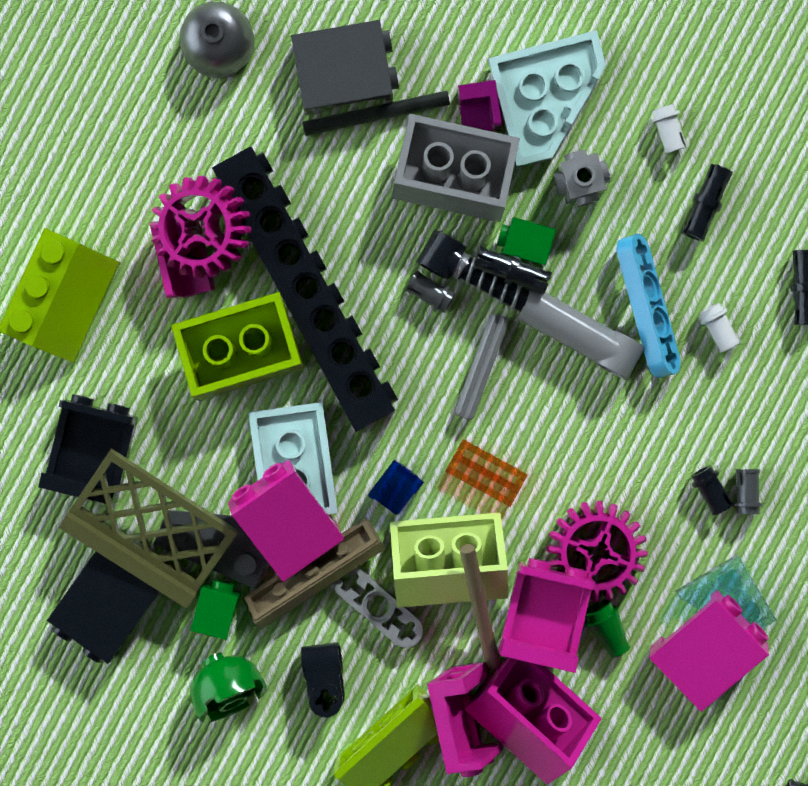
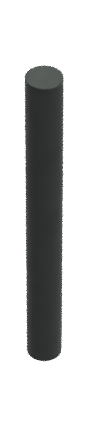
(376, 113)

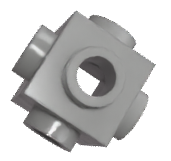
(575, 190)

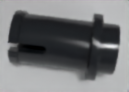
(711, 490)

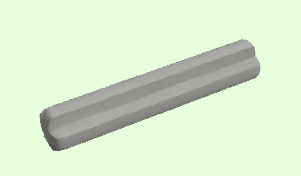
(481, 366)

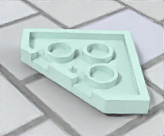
(545, 90)

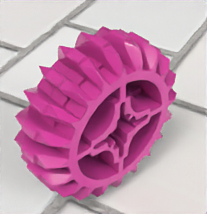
(180, 248)
(602, 534)

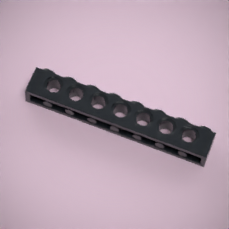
(238, 173)

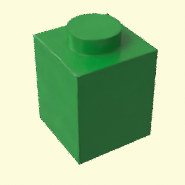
(527, 241)
(216, 609)

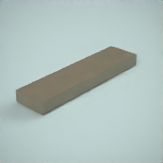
(279, 597)

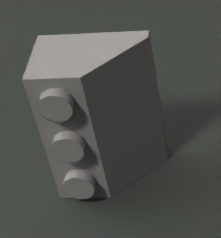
(455, 168)

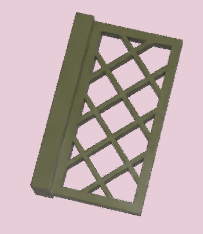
(125, 549)

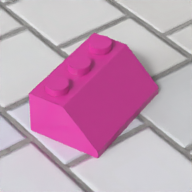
(534, 717)

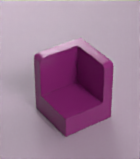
(479, 105)

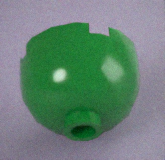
(224, 686)

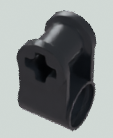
(323, 670)

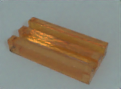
(513, 487)

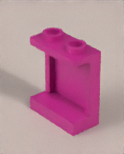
(284, 520)
(546, 615)
(711, 650)
(455, 726)

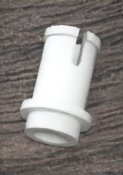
(669, 128)
(719, 327)

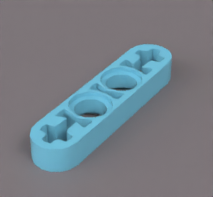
(648, 306)

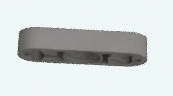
(393, 630)

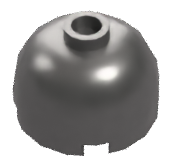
(217, 39)

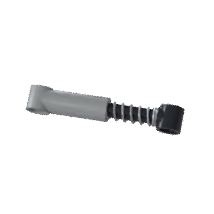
(542, 312)

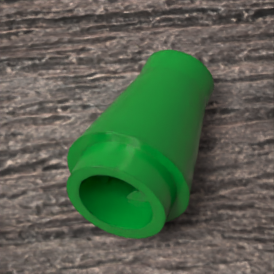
(606, 625)

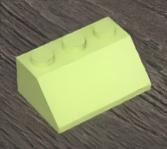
(430, 562)

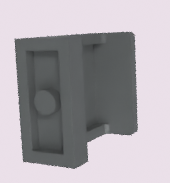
(344, 65)

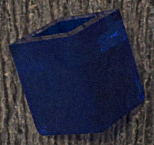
(395, 487)

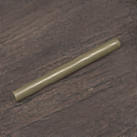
(480, 606)

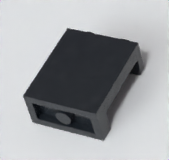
(83, 442)
(102, 608)

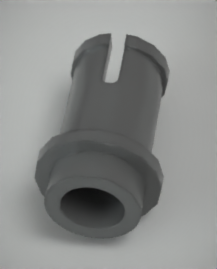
(430, 292)
(748, 491)

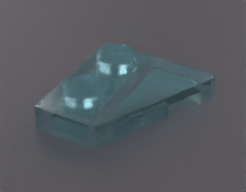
(733, 580)

